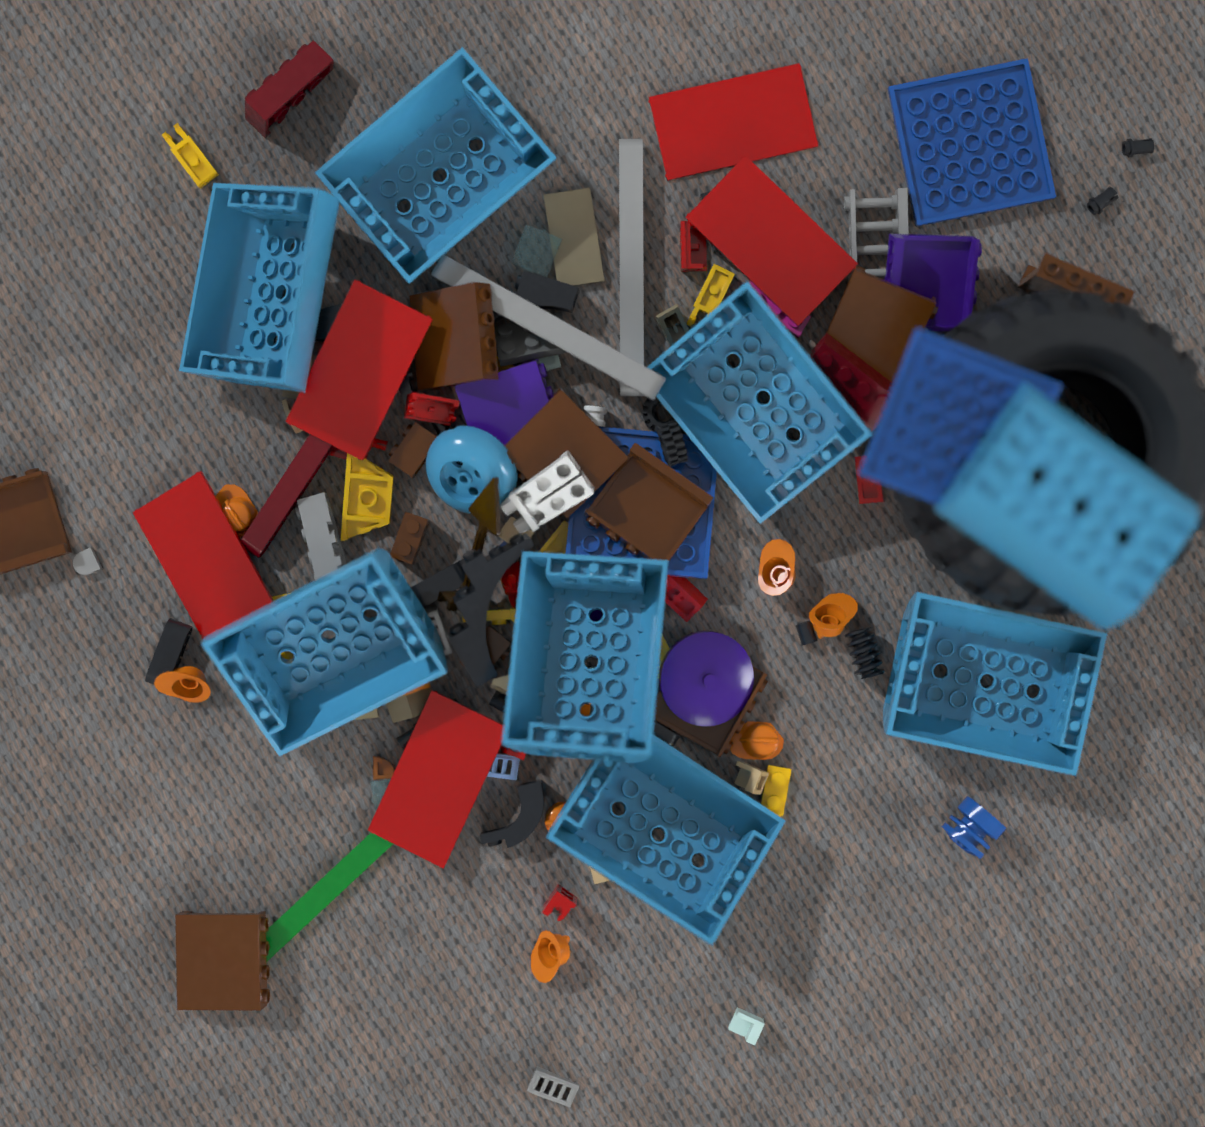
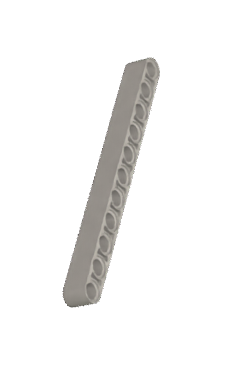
(631, 253)
(555, 330)

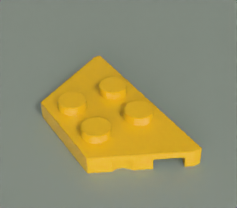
(366, 497)

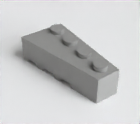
(320, 534)

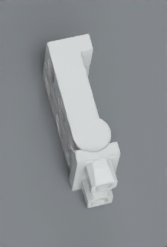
(547, 495)

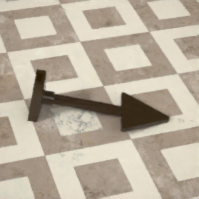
(487, 511)

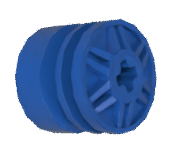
(973, 827)

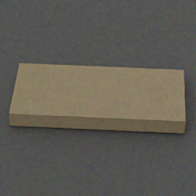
(573, 220)

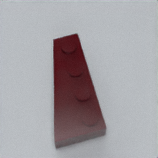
(286, 87)
(855, 379)

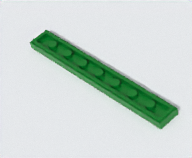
(325, 891)

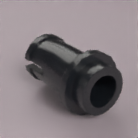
(1135, 147)
(1098, 203)

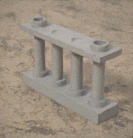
(898, 225)

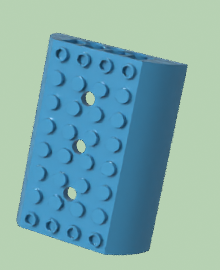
(428, 134)
(242, 280)
(728, 422)
(1037, 523)
(557, 637)
(332, 677)
(1000, 718)
(697, 817)

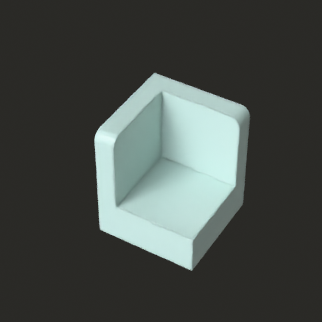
(746, 1025)

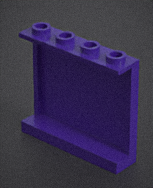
(939, 269)
(507, 403)

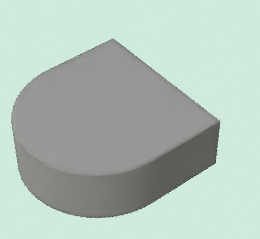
(86, 562)

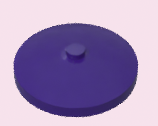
(706, 678)

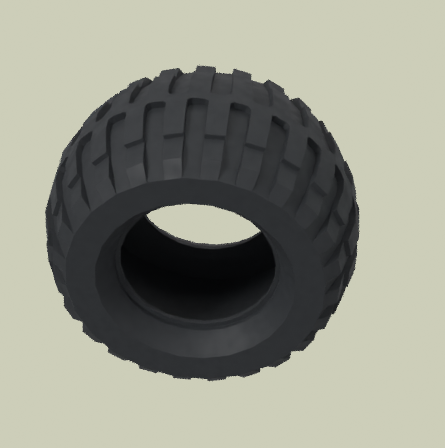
(1130, 377)

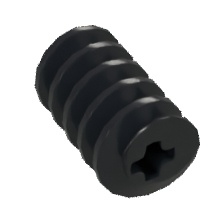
(864, 653)

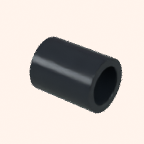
(806, 633)

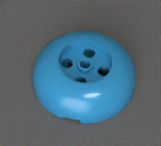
(482, 460)

